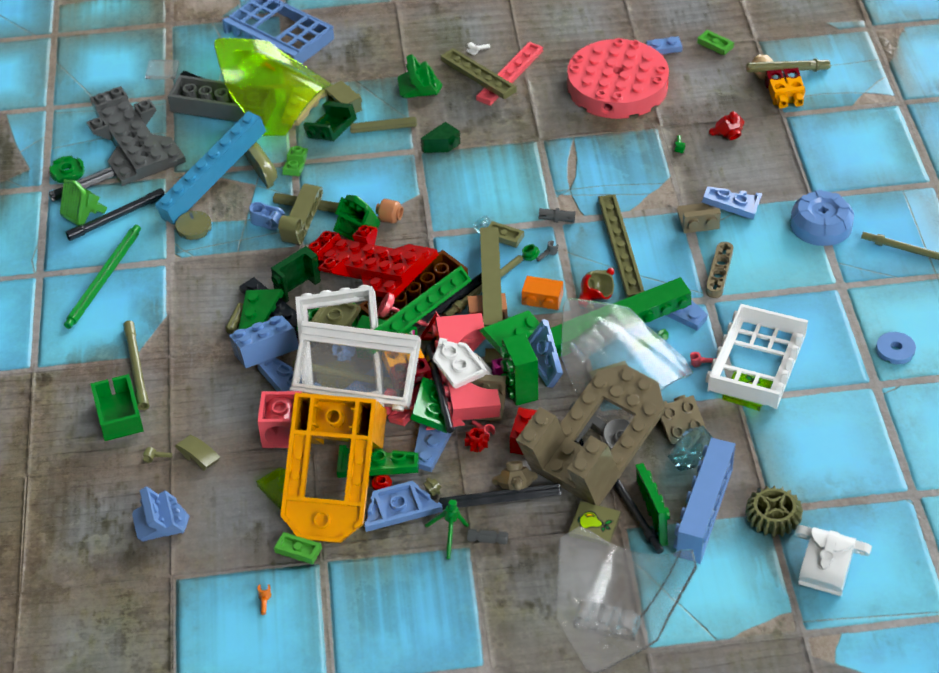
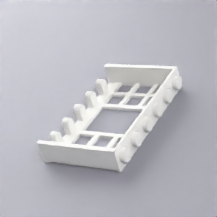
(767, 319)

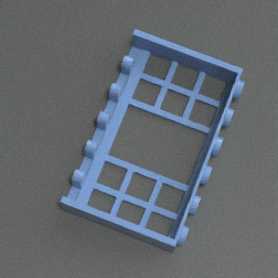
(237, 20)

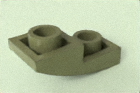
(199, 451)

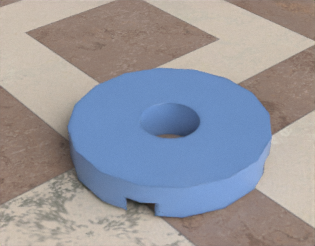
(895, 339)

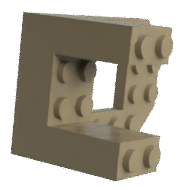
(592, 468)

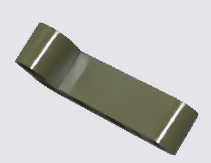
(295, 226)

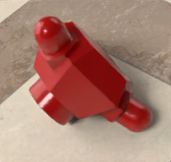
(728, 126)

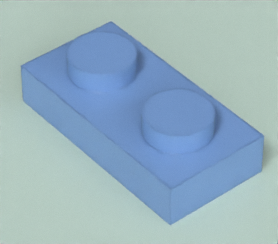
(666, 45)

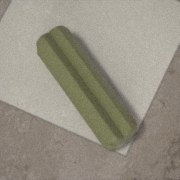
(235, 318)

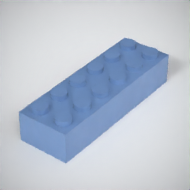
(705, 498)

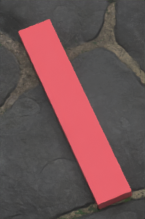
(512, 70)

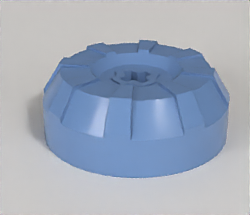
(822, 218)

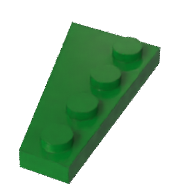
(381, 462)
(654, 502)

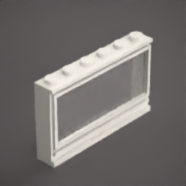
(356, 363)

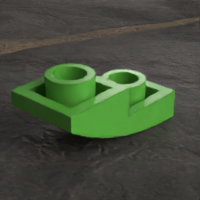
(295, 161)

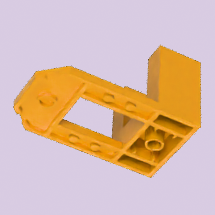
(330, 418)

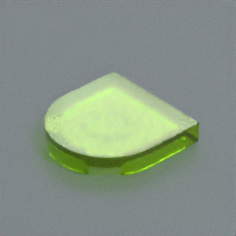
(273, 485)

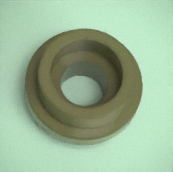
(432, 486)

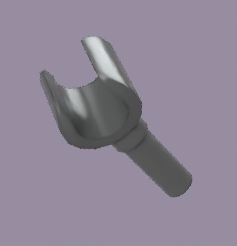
(551, 250)

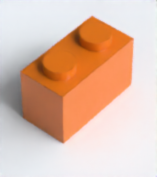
(542, 292)

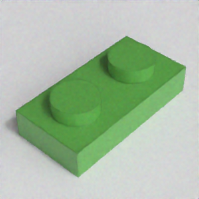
(715, 42)
(298, 548)

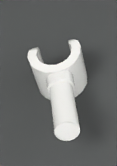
(474, 49)

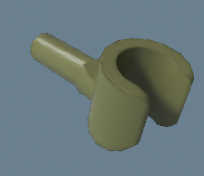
(150, 453)

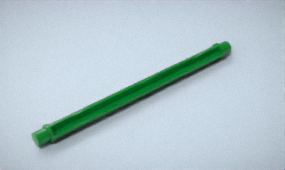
(102, 277)

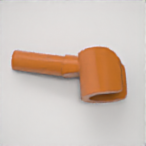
(264, 596)

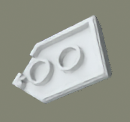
(458, 363)

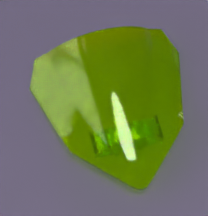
(267, 81)

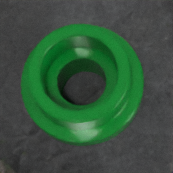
(530, 252)

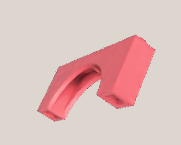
(469, 400)

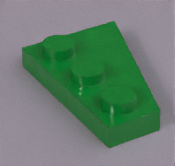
(258, 306)
(517, 324)
(427, 407)

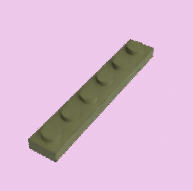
(478, 73)

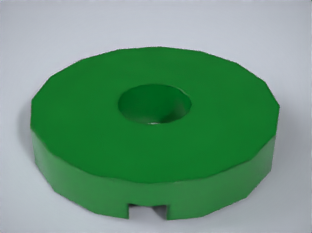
(74, 173)

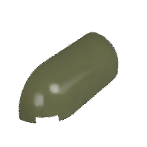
(261, 164)

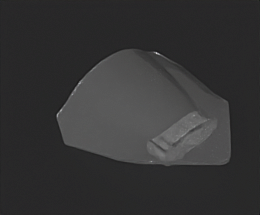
(609, 336)
(614, 597)

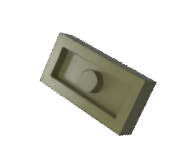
(508, 235)

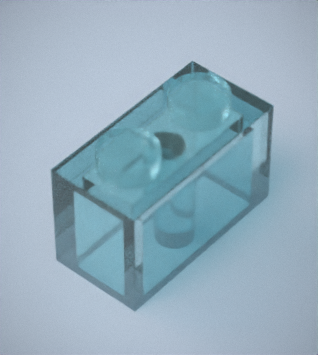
(690, 448)

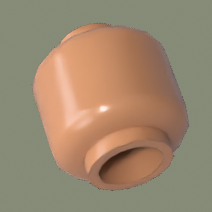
(389, 211)

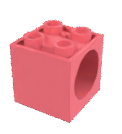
(275, 418)

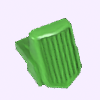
(78, 202)

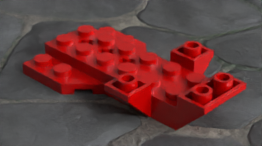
(375, 265)

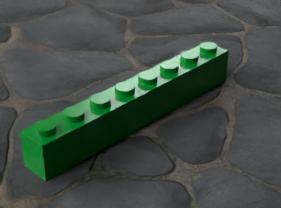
(647, 304)

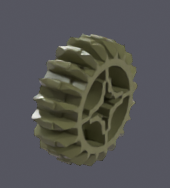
(774, 515)

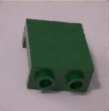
(333, 123)
(296, 270)

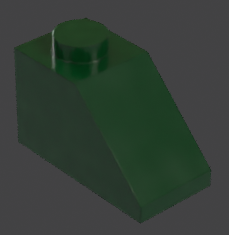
(440, 139)

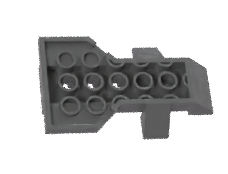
(137, 150)

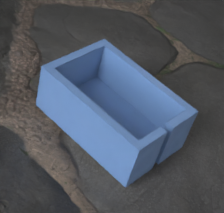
(263, 341)

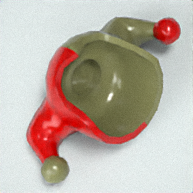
(597, 285)

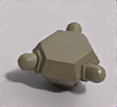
(515, 476)

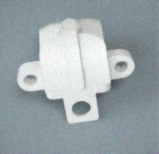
(828, 558)

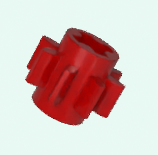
(476, 439)

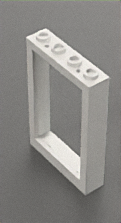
(343, 296)

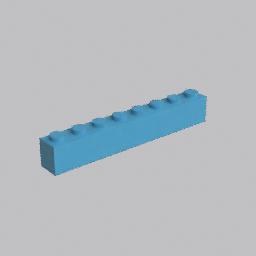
(210, 167)

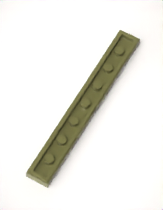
(620, 245)
(491, 275)

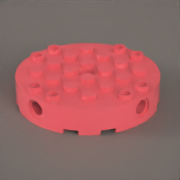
(617, 78)

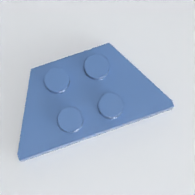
(399, 505)

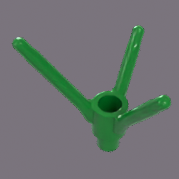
(451, 514)

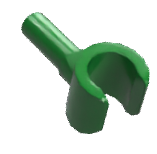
(680, 147)

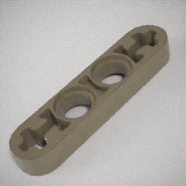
(719, 269)

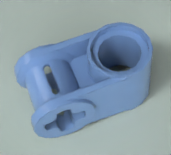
(265, 215)

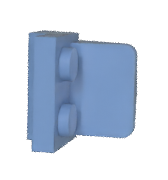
(158, 515)

